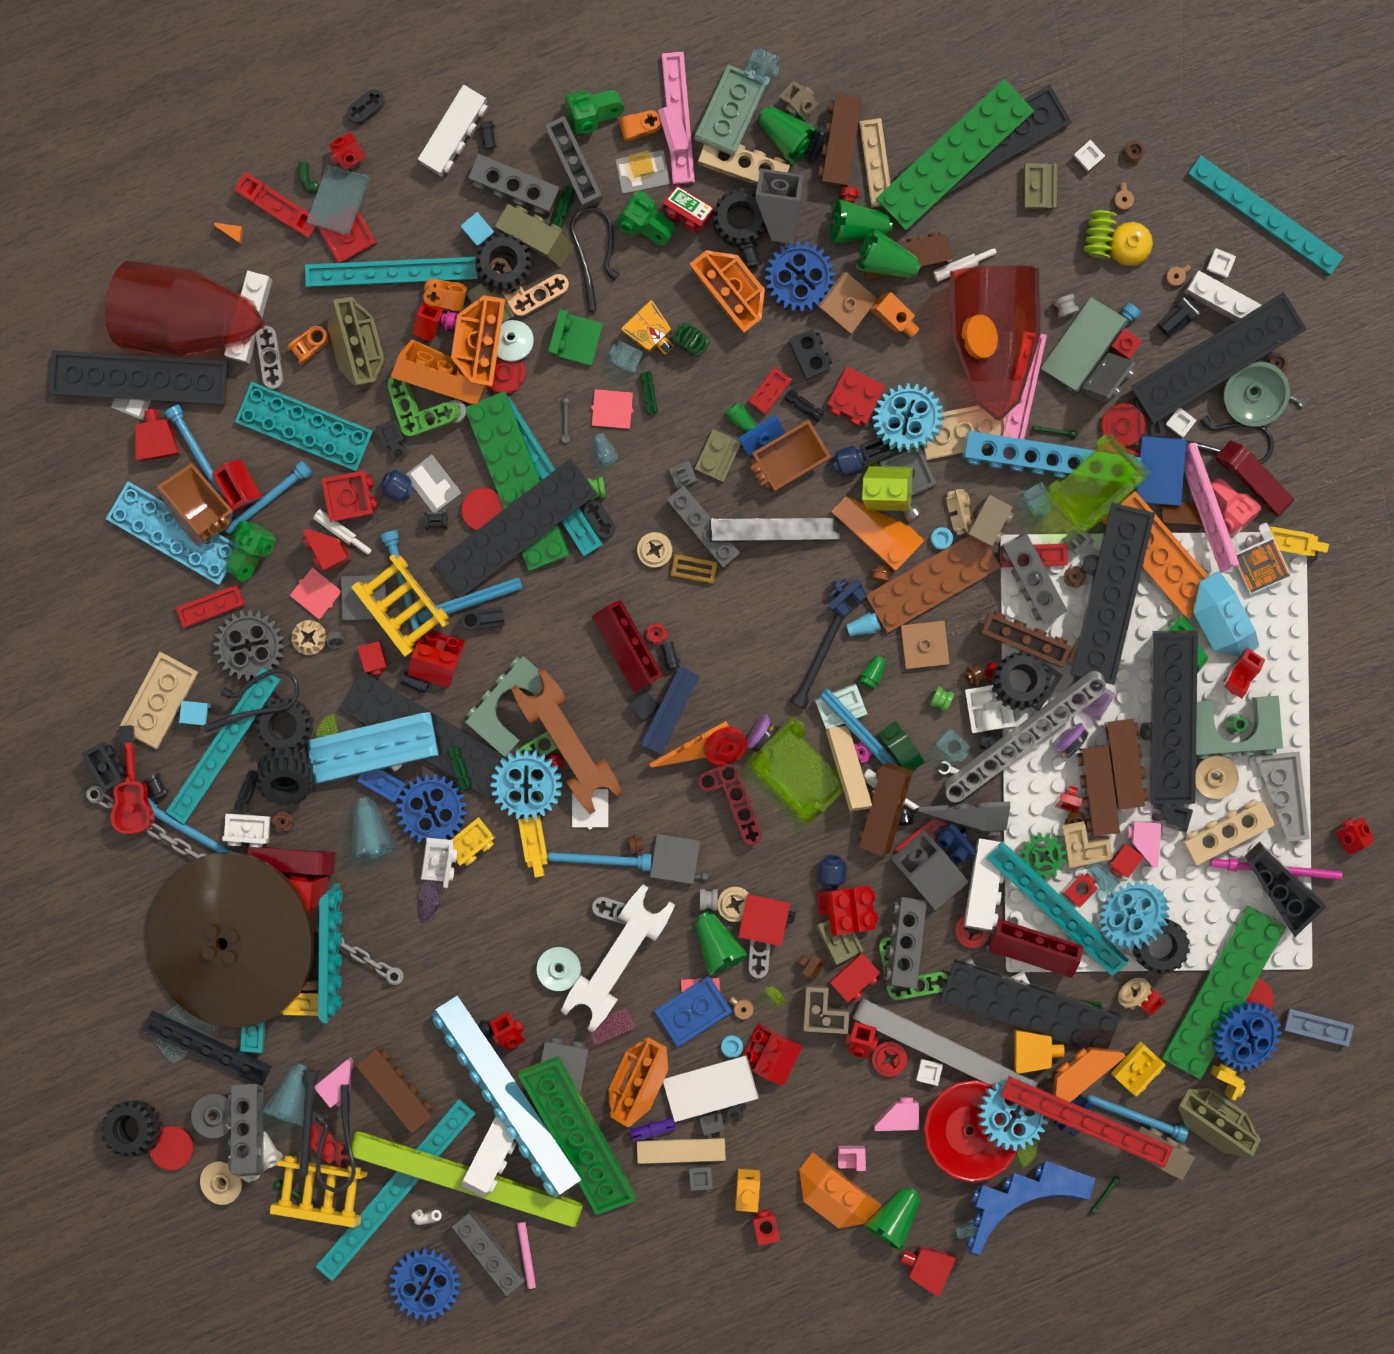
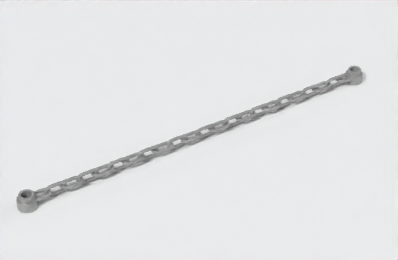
(101, 795)

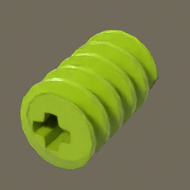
(1099, 234)

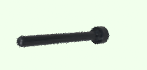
(800, 698)
(310, 1079)

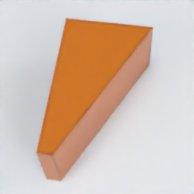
(232, 231)

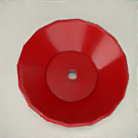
(952, 1149)

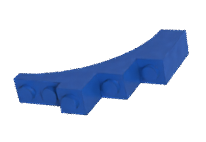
(995, 1205)

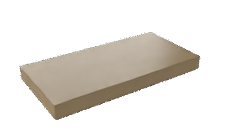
(955, 426)
(159, 699)

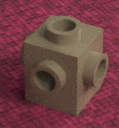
(798, 100)

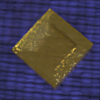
(641, 164)

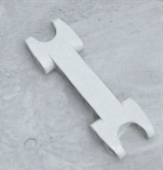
(596, 991)

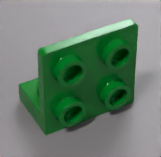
(575, 338)

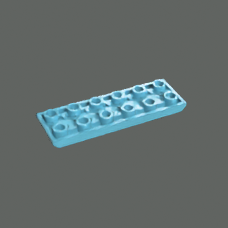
(154, 524)
(372, 747)

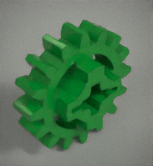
(1049, 847)

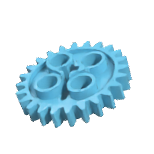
(927, 421)
(546, 784)
(1134, 915)
(995, 1104)

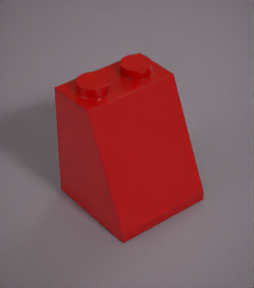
(311, 890)

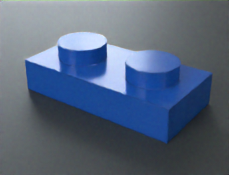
(382, 783)

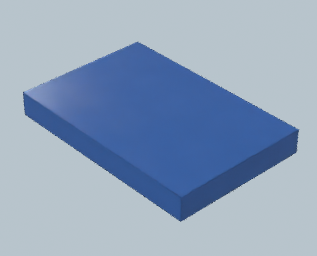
(1166, 461)
(693, 1010)

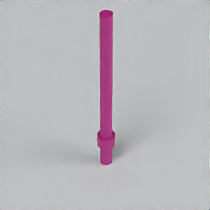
(1233, 864)

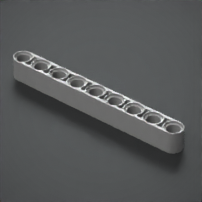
(1029, 727)
(934, 1044)

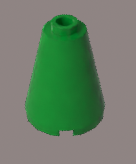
(787, 133)
(855, 221)
(886, 257)
(717, 944)
(895, 1218)

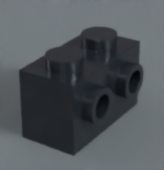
(104, 766)

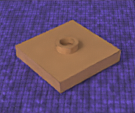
(847, 302)
(925, 644)

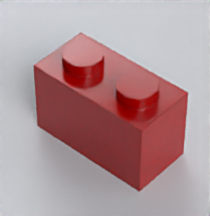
(236, 485)
(855, 977)

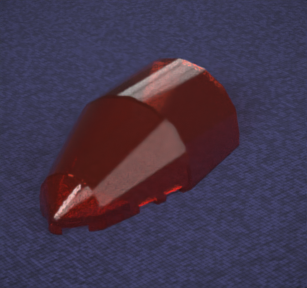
(1013, 304)
(176, 311)

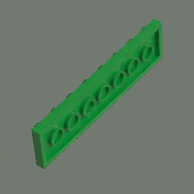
(954, 155)
(512, 468)
(1224, 986)
(577, 1134)

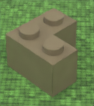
(990, 520)
(819, 1017)
(1179, 1160)

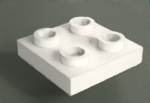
(986, 711)

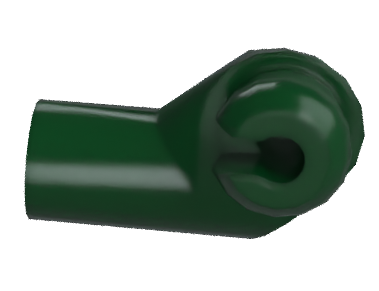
(303, 176)

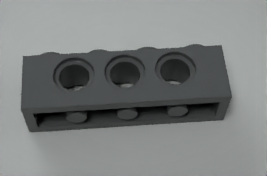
(573, 162)
(485, 166)
(698, 522)
(1054, 606)
(916, 911)
(254, 1140)
(488, 1252)

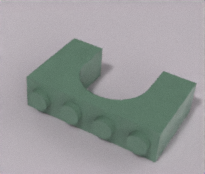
(485, 717)
(1264, 736)

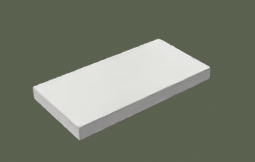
(710, 1088)

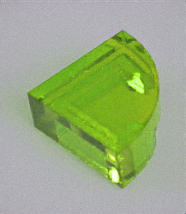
(327, 726)
(775, 994)
(1028, 1154)

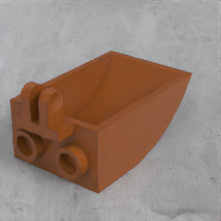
(789, 457)
(195, 504)

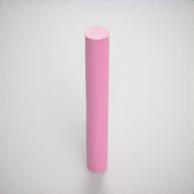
(526, 1255)

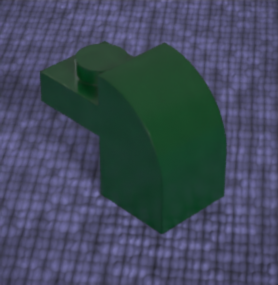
(901, 747)

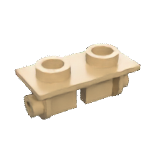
(959, 502)

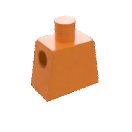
(888, 307)

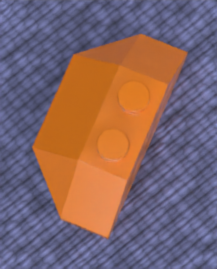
(731, 287)
(478, 339)
(1084, 1071)
(637, 1081)
(834, 1194)

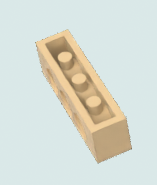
(730, 167)
(1260, 822)

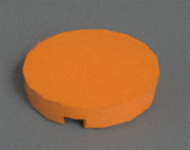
(980, 336)

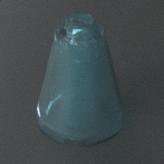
(370, 831)
(289, 1097)

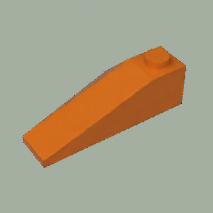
(882, 534)
(689, 751)

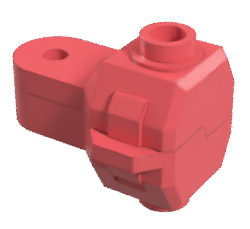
(1236, 508)

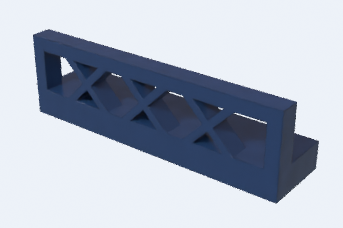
(670, 710)

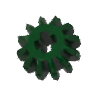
(690, 339)

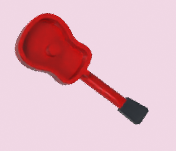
(131, 808)

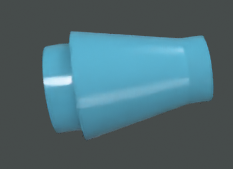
(864, 625)

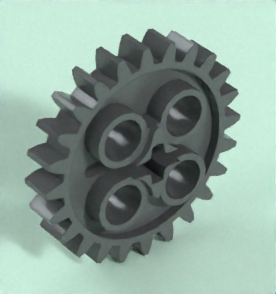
(245, 626)

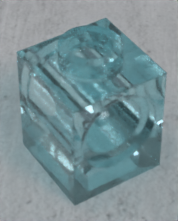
(762, 66)
(625, 356)
(1037, 501)
(943, 743)

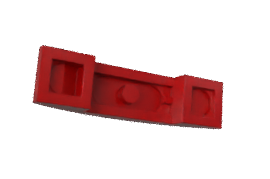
(274, 204)

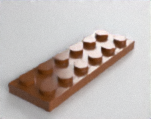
(932, 582)

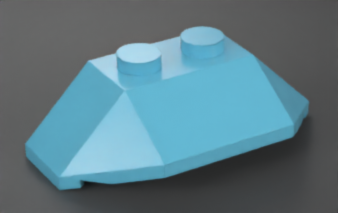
(1223, 617)

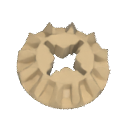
(644, 548)
(319, 637)
(725, 899)
(1126, 993)

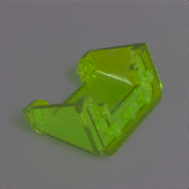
(1100, 480)
(797, 772)

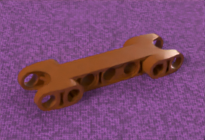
(546, 708)

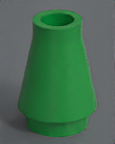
(740, 417)
(873, 672)
(1230, 724)

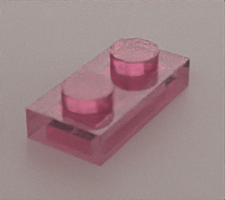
(613, 1026)

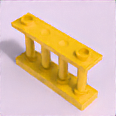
(379, 607)
(305, 1209)

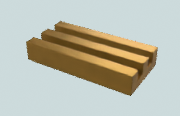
(695, 569)

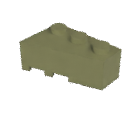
(535, 234)

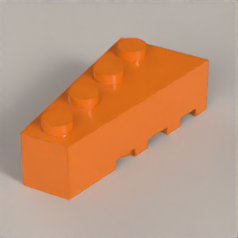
(435, 372)

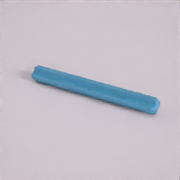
(473, 598)
(857, 728)

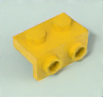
(471, 840)
(1138, 1069)
(1235, 1084)

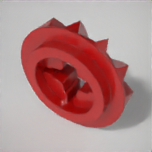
(963, 935)
(887, 1069)

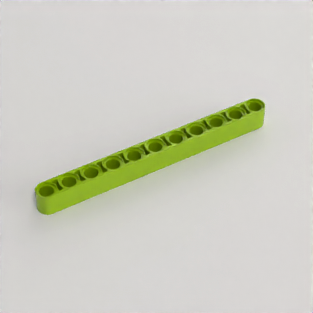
(452, 1175)

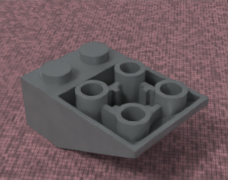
(1107, 377)

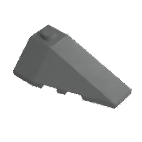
(982, 818)

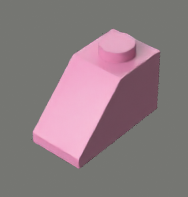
(1146, 840)
(329, 1087)
(899, 1116)

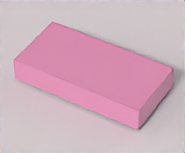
(673, 129)

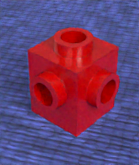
(346, 151)
(1355, 835)
(507, 1031)
(861, 1040)

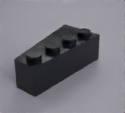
(1290, 896)

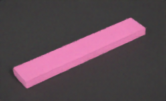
(677, 97)
(1018, 417)
(1209, 510)

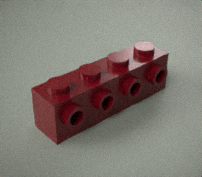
(627, 645)
(1035, 948)

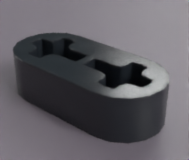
(368, 111)
(595, 522)

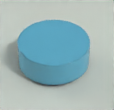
(941, 538)
(731, 1046)

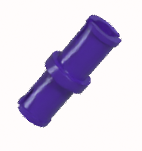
(652, 1129)

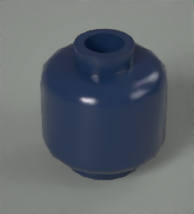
(848, 461)
(397, 485)
(832, 871)

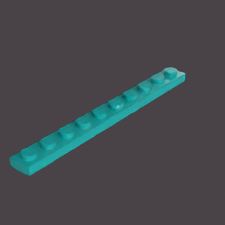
(393, 1193)

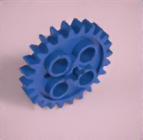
(813, 262)
(450, 801)
(1263, 1029)
(442, 1292)

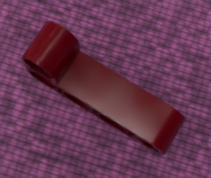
(1255, 477)
(735, 805)
(296, 860)

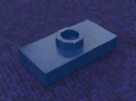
(761, 435)

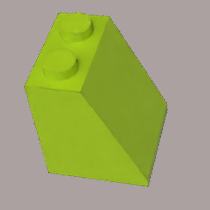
(887, 488)

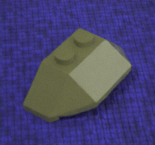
(355, 341)
(1219, 1122)

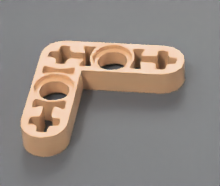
(520, 295)

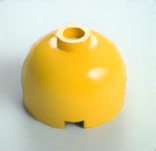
(1131, 244)

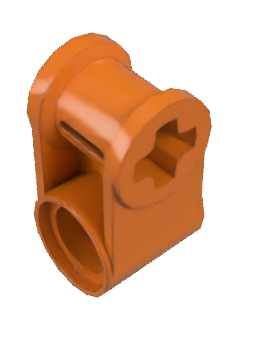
(635, 125)
(447, 294)
(307, 344)

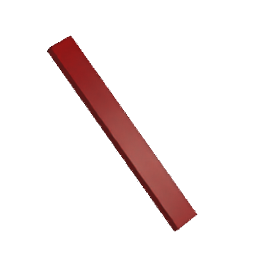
(1086, 1121)

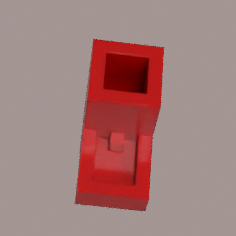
(1243, 672)

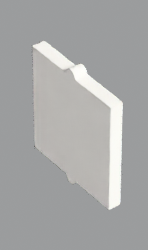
(599, 818)

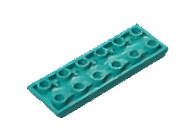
(303, 426)
(329, 955)

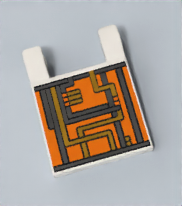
(1262, 562)

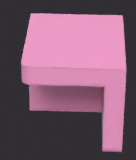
(852, 1157)

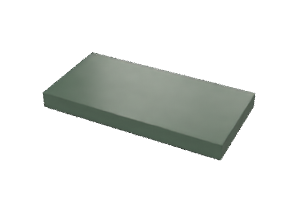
(730, 111)
(1084, 344)

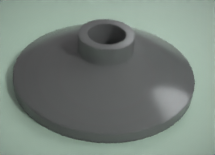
(201, 1121)

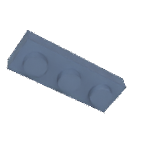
(1318, 1027)

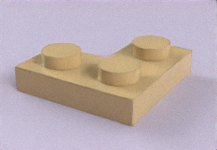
(1084, 851)

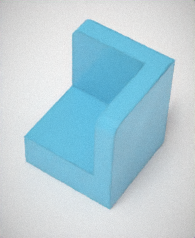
(477, 229)
(194, 712)

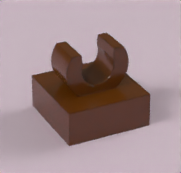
(812, 965)

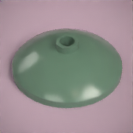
(1264, 404)

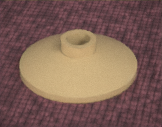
(1224, 784)
(214, 1188)

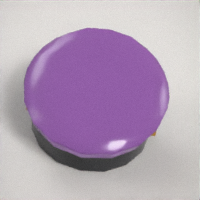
(761, 732)
(1071, 740)

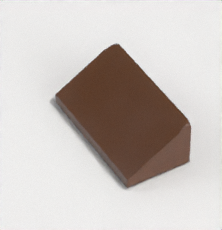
(1181, 514)

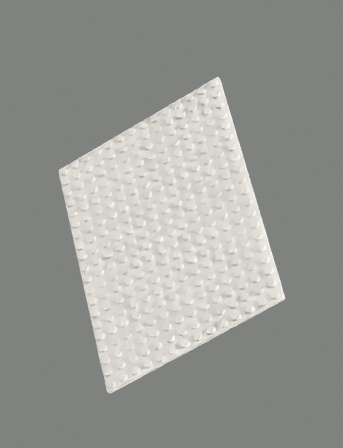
(1200, 897)

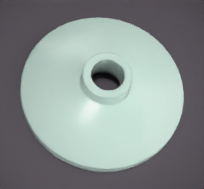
(518, 347)
(558, 980)

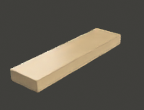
(874, 158)
(849, 768)
(681, 1150)

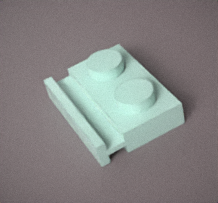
(849, 698)

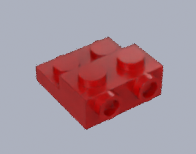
(855, 396)
(349, 496)
(851, 910)

